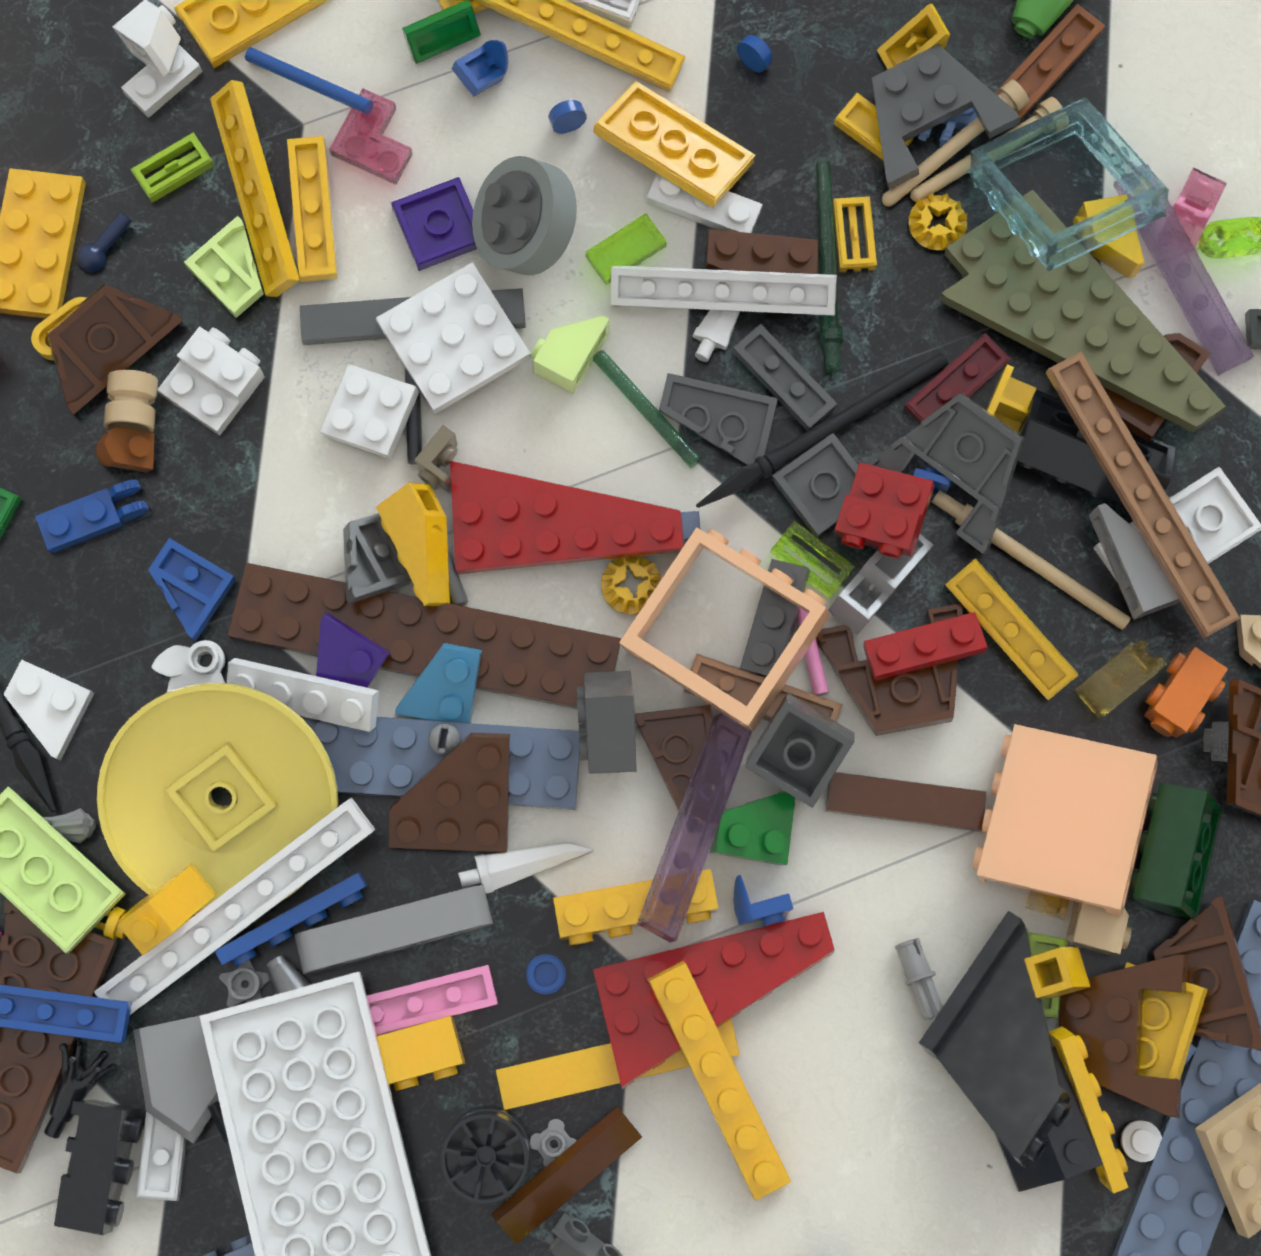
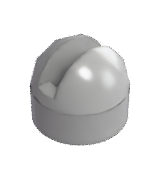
(452, 740)

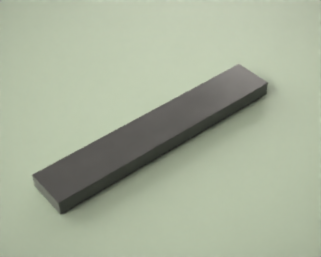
(358, 321)

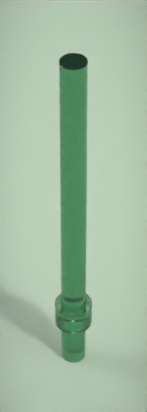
(831, 331)

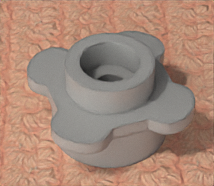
(554, 1132)

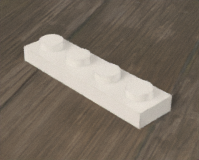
(309, 694)

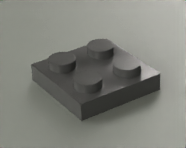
(818, 483)

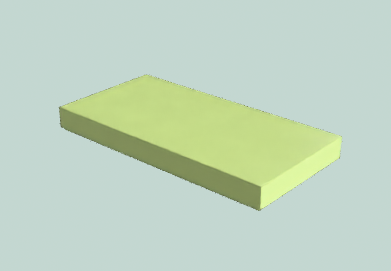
(49, 876)

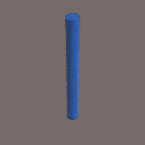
(309, 80)

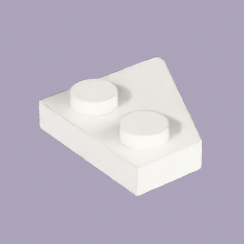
(48, 705)

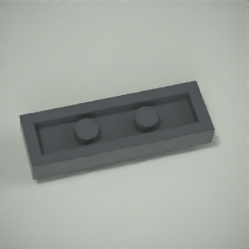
(784, 377)
(773, 622)

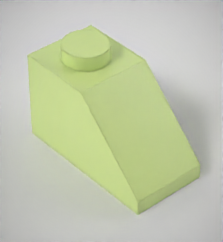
(569, 351)

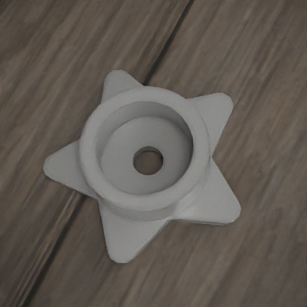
(234, 980)

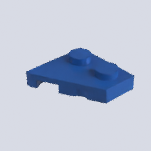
(190, 585)

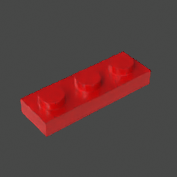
(924, 646)

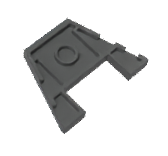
(925, 94)
(969, 450)

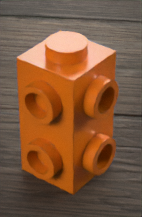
(1179, 702)

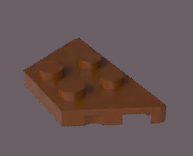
(104, 336)
(1216, 965)

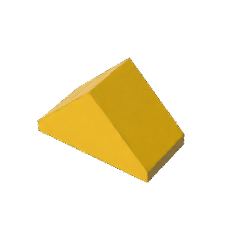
(915, 37)

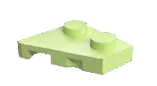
(228, 268)

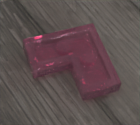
(365, 146)

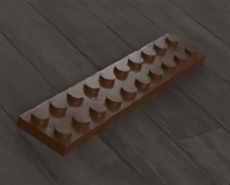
(517, 653)

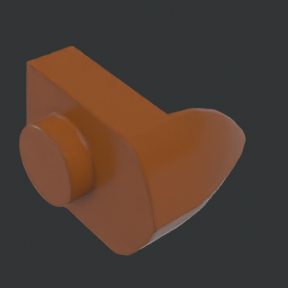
(126, 449)

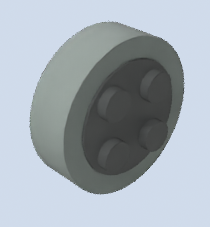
(524, 215)

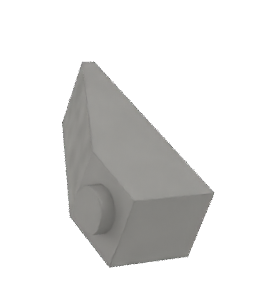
(1133, 564)

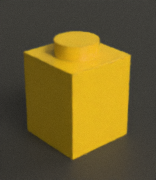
(1057, 972)

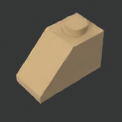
(1097, 930)

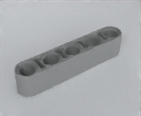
(393, 929)

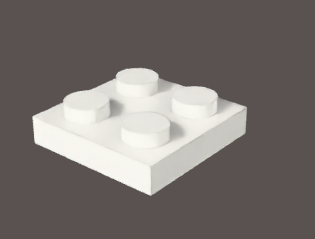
(369, 411)

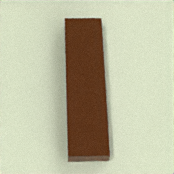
(906, 801)
(566, 1175)

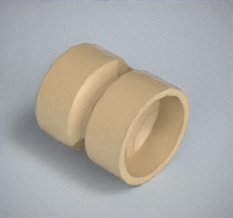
(131, 400)

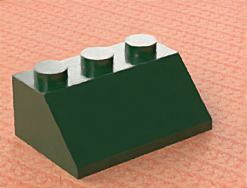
(1176, 851)

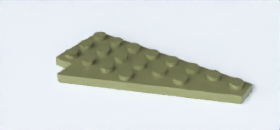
(1074, 312)

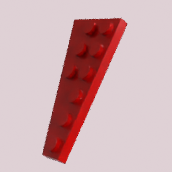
(728, 973)

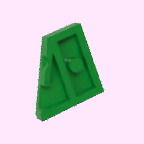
(757, 830)

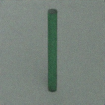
(646, 408)

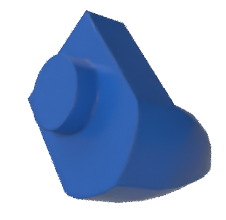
(482, 66)
(769, 911)

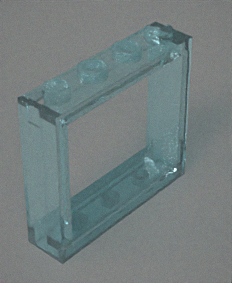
(1081, 118)

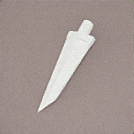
(714, 332)
(511, 866)

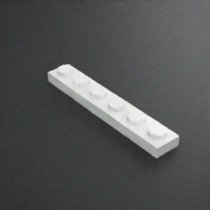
(723, 290)

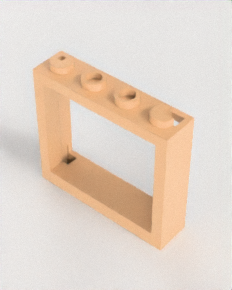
(746, 562)

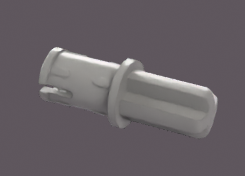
(919, 977)

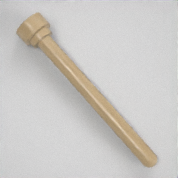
(1011, 93)
(961, 167)

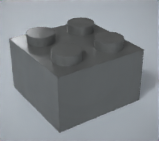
(607, 722)
(800, 750)

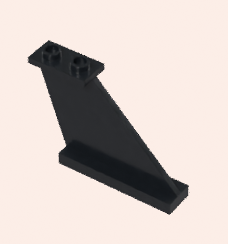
(999, 1045)

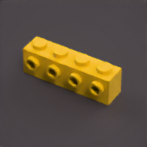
(619, 908)

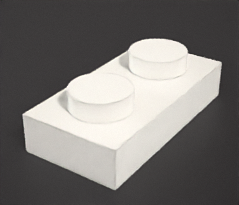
(152, 90)

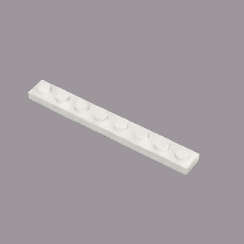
(239, 906)

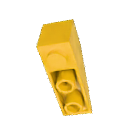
(420, 537)

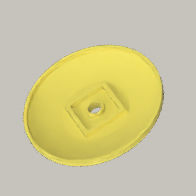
(181, 747)

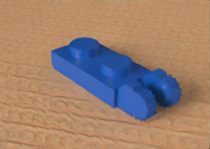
(89, 516)

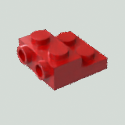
(884, 511)

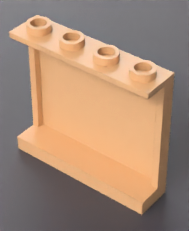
(1066, 817)

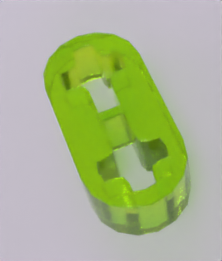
(1236, 244)

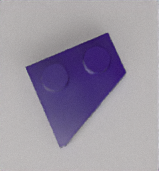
(347, 654)

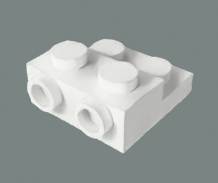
(212, 379)

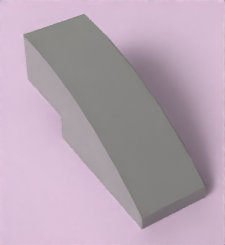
(874, 586)

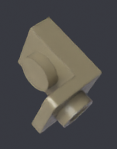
(437, 452)

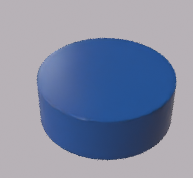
(754, 53)
(567, 116)
(546, 974)

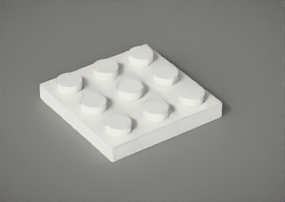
(453, 338)

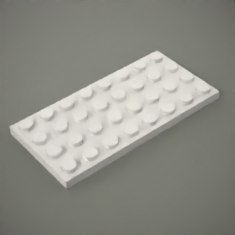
(314, 1124)

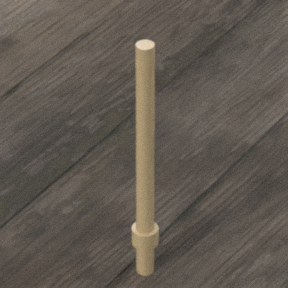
(1038, 564)

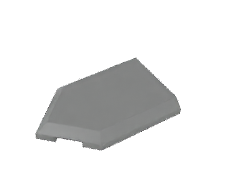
(176, 1075)

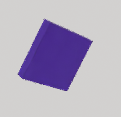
(436, 223)

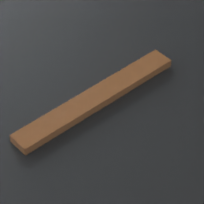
(1142, 495)

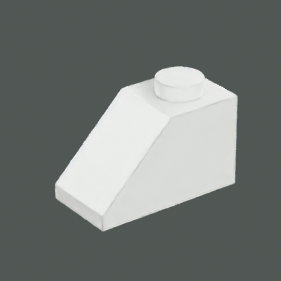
(150, 35)

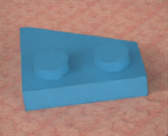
(445, 686)

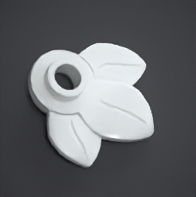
(184, 666)

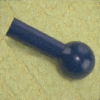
(92, 257)

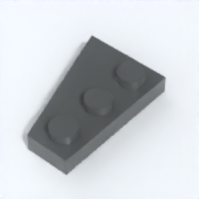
(721, 415)

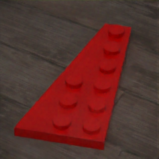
(530, 522)

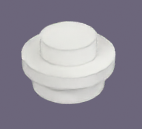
(1140, 1140)

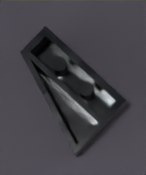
(97, 1166)

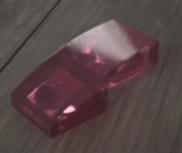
(1197, 202)

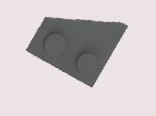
(370, 560)

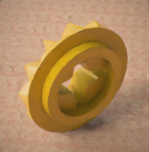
(939, 236)
(615, 574)

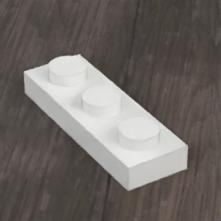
(730, 214)

